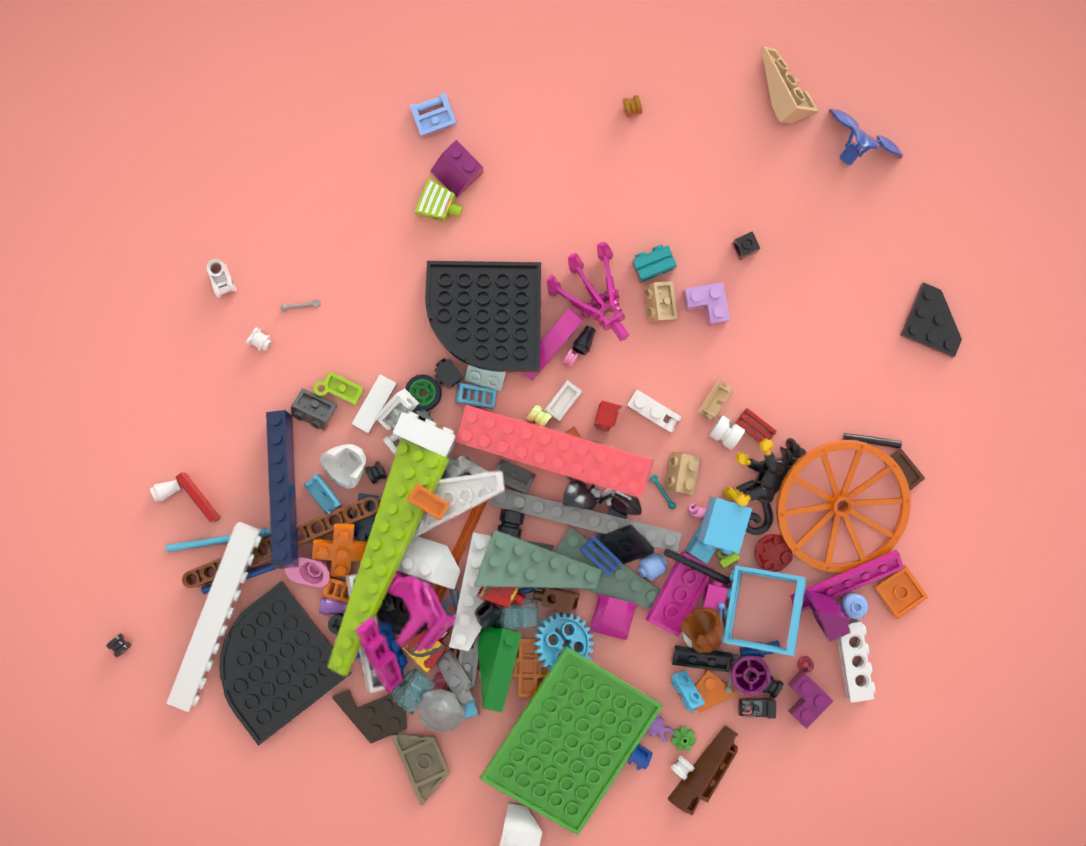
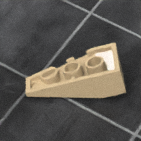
(786, 96)

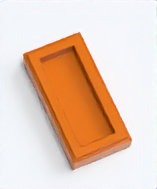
(428, 501)

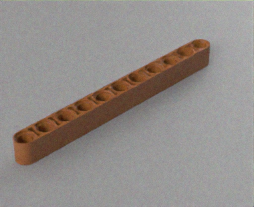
(309, 534)

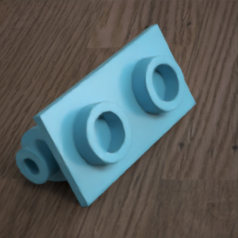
(685, 686)

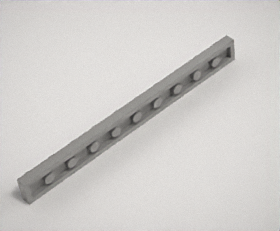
(583, 518)

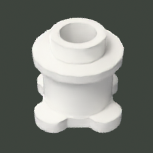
(259, 340)

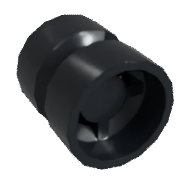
(511, 523)

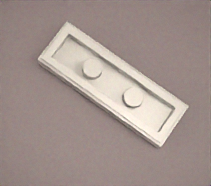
(374, 403)

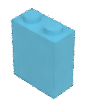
(724, 525)

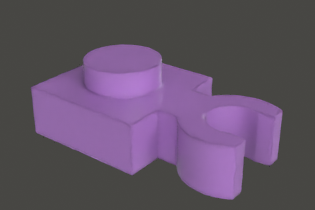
(656, 727)

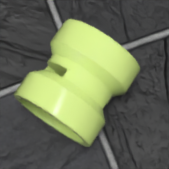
(538, 417)

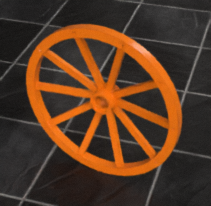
(847, 507)

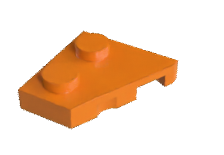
(712, 690)

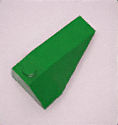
(496, 662)

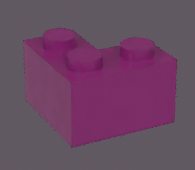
(812, 700)

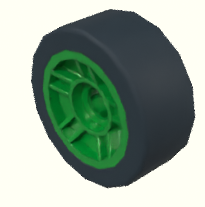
(432, 387)

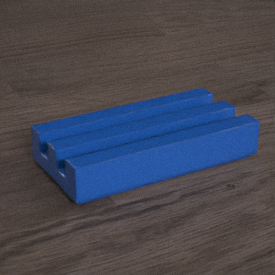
(609, 553)

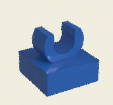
(641, 757)

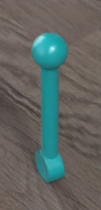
(654, 478)

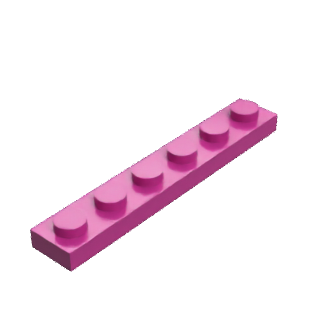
(856, 577)

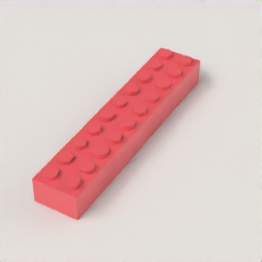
(555, 451)

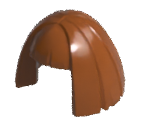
(704, 629)

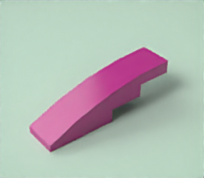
(556, 338)
(378, 654)

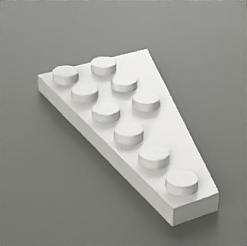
(463, 495)
(466, 625)

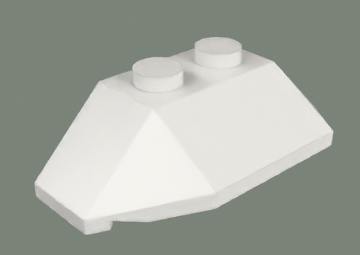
(430, 562)
(520, 827)

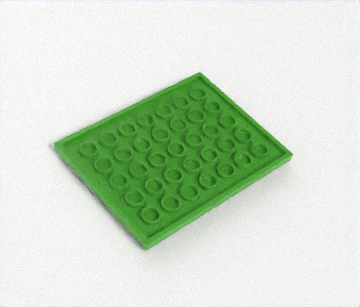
(571, 740)

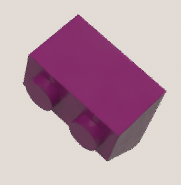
(457, 168)
(828, 615)

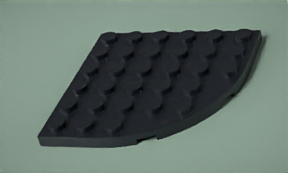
(487, 312)
(274, 663)

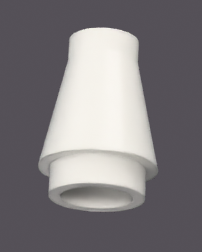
(164, 490)

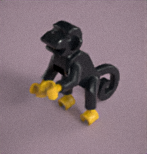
(768, 480)

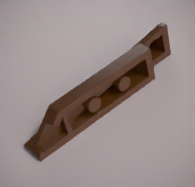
(707, 772)

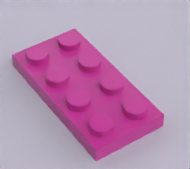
(678, 596)

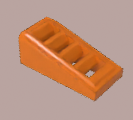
(326, 592)

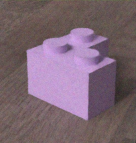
(710, 297)

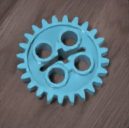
(577, 634)

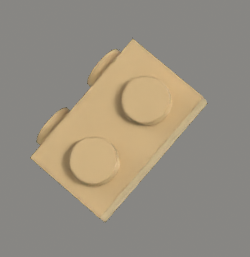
(682, 473)

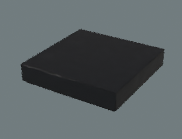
(627, 544)

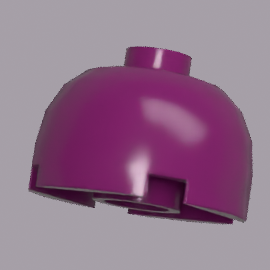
(750, 675)

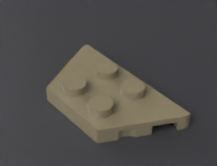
(422, 762)

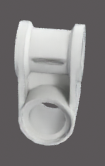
(222, 281)

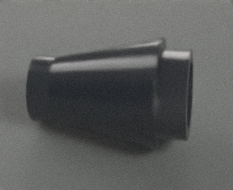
(584, 341)

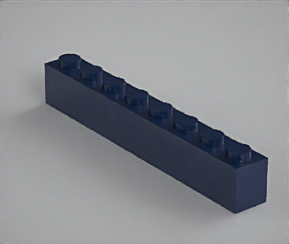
(282, 489)

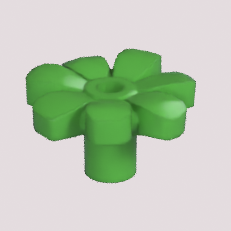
(680, 736)

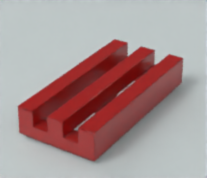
(769, 436)

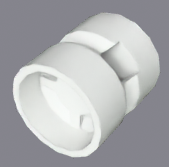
(726, 432)

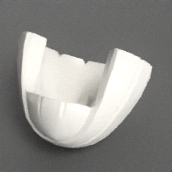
(344, 464)

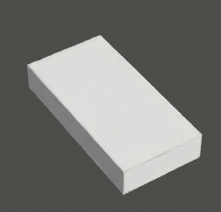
(563, 400)

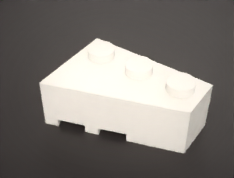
(425, 434)

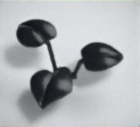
(579, 496)

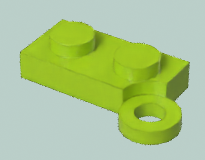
(340, 387)

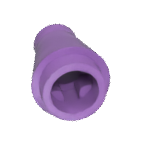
(331, 606)

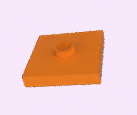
(900, 592)

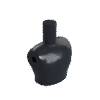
(488, 615)

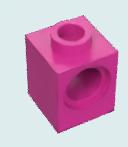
(713, 595)

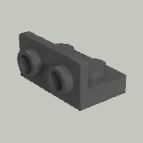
(312, 409)

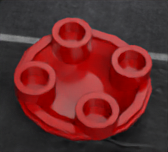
(773, 553)

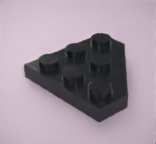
(932, 322)

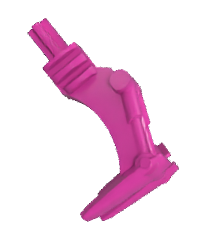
(575, 266)
(423, 607)

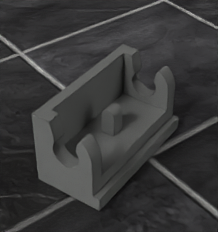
(515, 476)

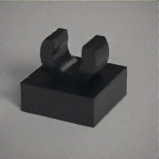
(387, 604)

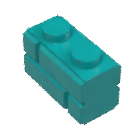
(654, 263)

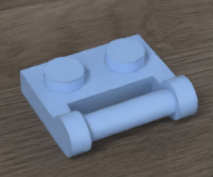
(434, 120)

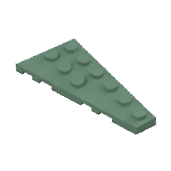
(523, 564)
(622, 582)

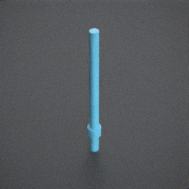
(209, 541)

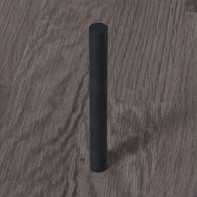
(696, 566)

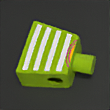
(437, 203)

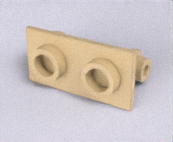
(710, 407)

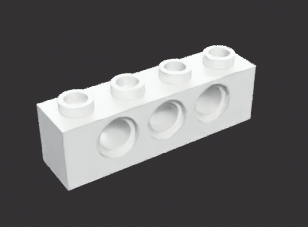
(866, 689)

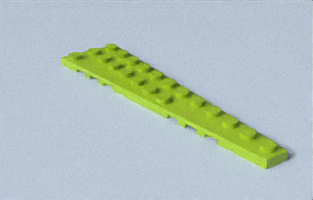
(387, 544)

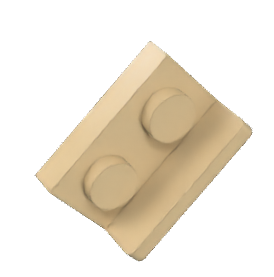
(660, 301)

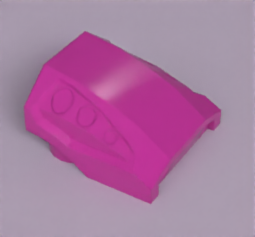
(612, 617)

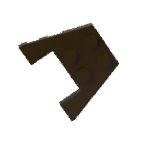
(375, 719)

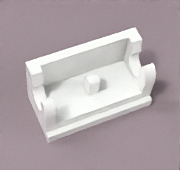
(390, 413)

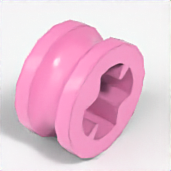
(570, 358)

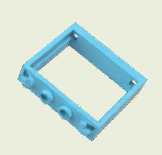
(730, 612)

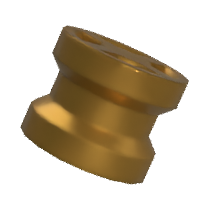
(632, 106)

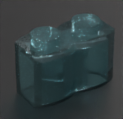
(520, 616)
(411, 692)

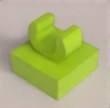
(727, 560)

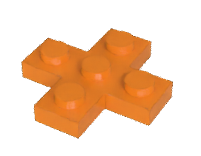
(339, 550)
(528, 668)

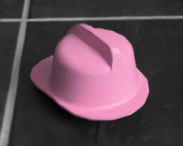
(310, 572)

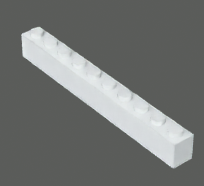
(214, 616)

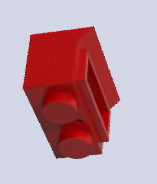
(606, 415)

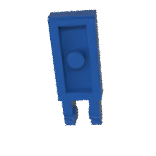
(386, 631)

